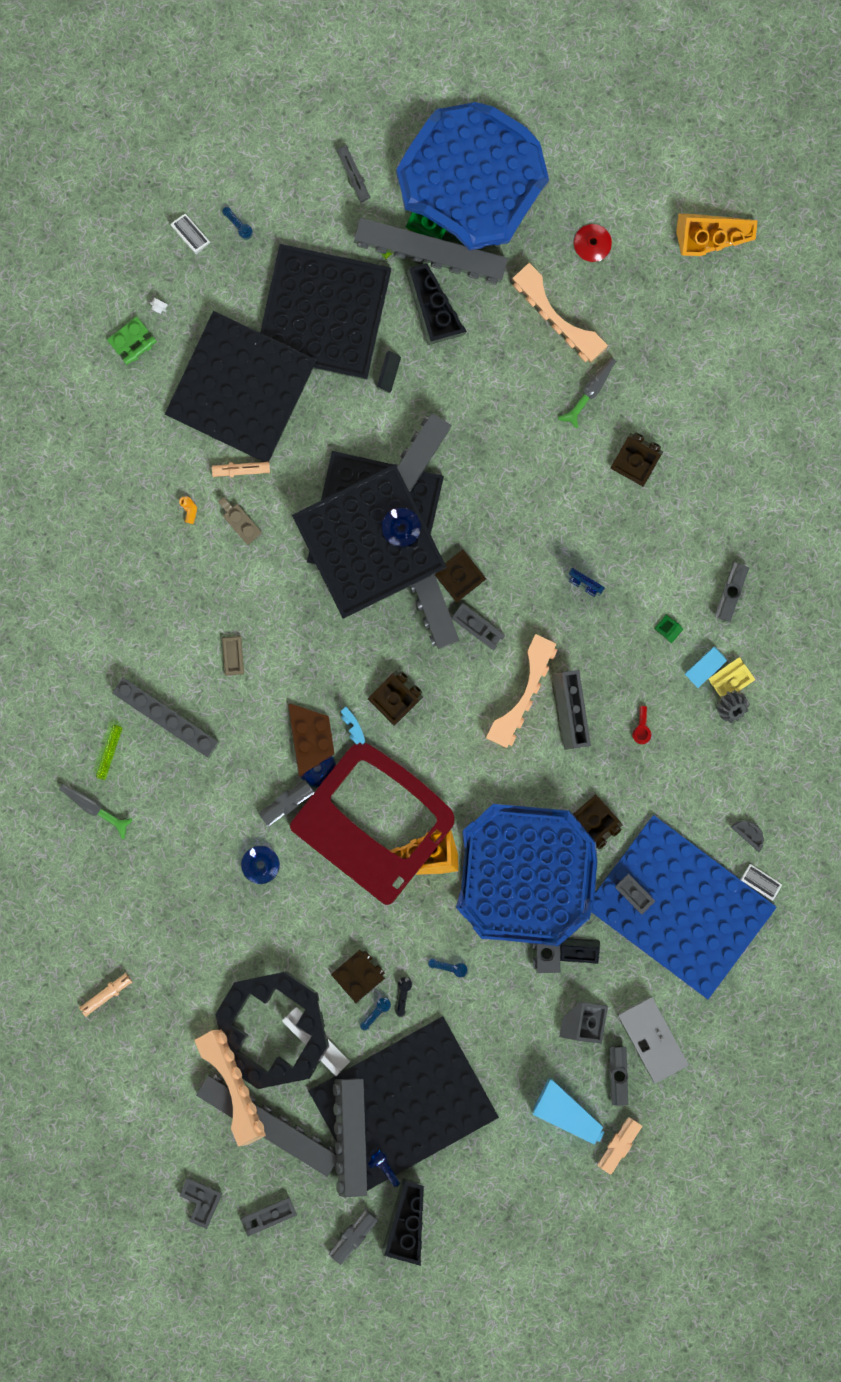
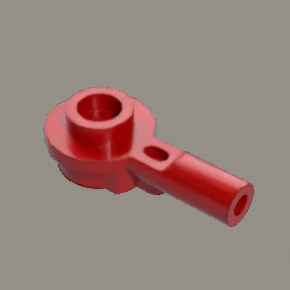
(642, 733)

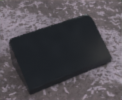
(388, 372)
(580, 950)

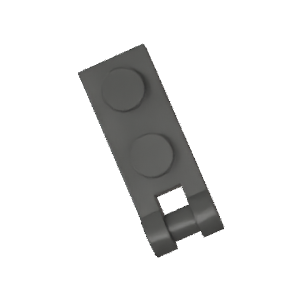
(477, 626)
(269, 1216)

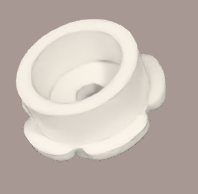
(158, 305)

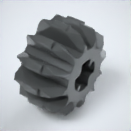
(732, 706)

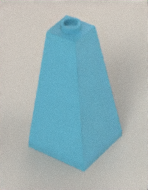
(564, 1112)

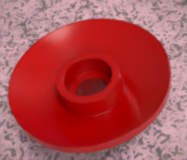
(590, 252)

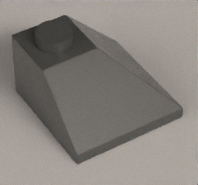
(585, 1023)

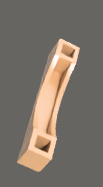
(586, 342)
(538, 654)
(245, 1123)

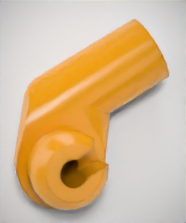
(190, 507)

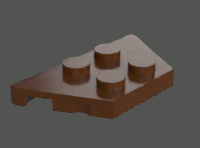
(311, 737)

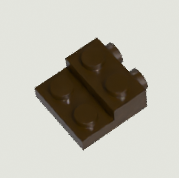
(637, 458)
(396, 697)
(598, 821)
(358, 975)

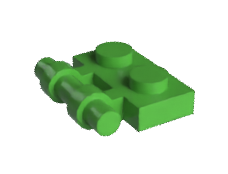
(129, 335)

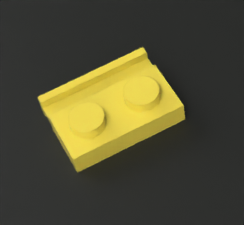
(731, 677)

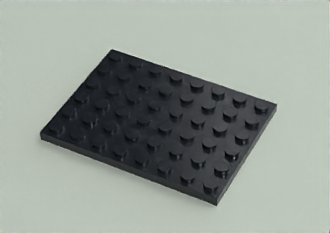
(415, 1099)

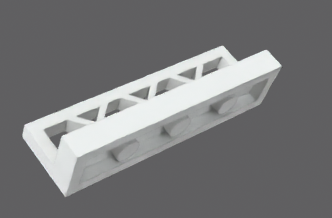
(333, 1058)

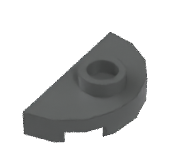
(750, 833)

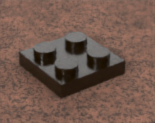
(460, 576)

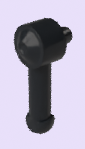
(404, 985)

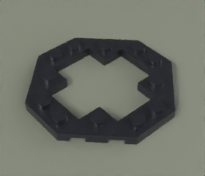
(310, 1022)

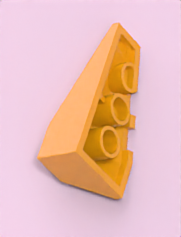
(708, 233)
(441, 861)

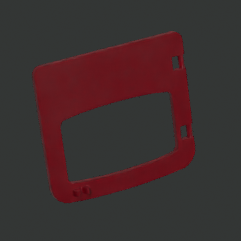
(353, 850)

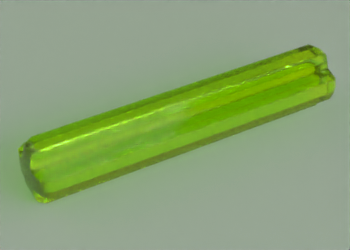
(109, 752)

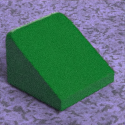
(669, 628)

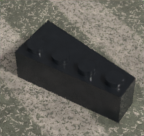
(434, 310)
(405, 1227)

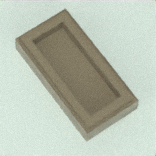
(233, 655)

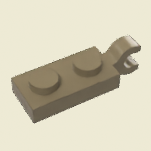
(240, 522)

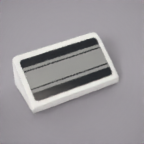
(190, 233)
(761, 882)

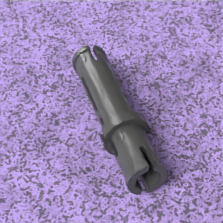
(362, 194)

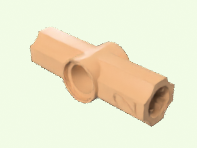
(619, 1145)

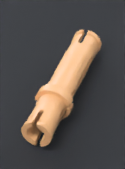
(240, 469)
(99, 999)

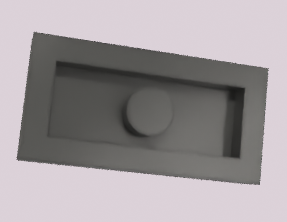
(634, 894)

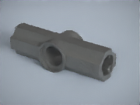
(727, 604)
(286, 803)
(619, 1089)
(353, 1237)

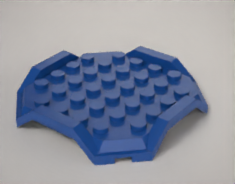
(473, 173)
(527, 874)

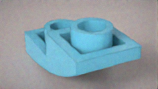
(706, 667)
(356, 731)

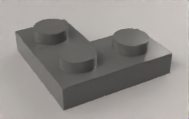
(206, 1201)

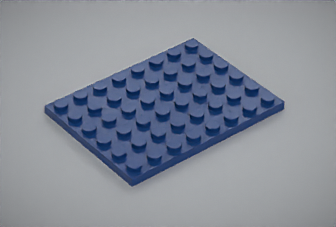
(699, 912)

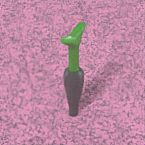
(590, 391)
(94, 808)

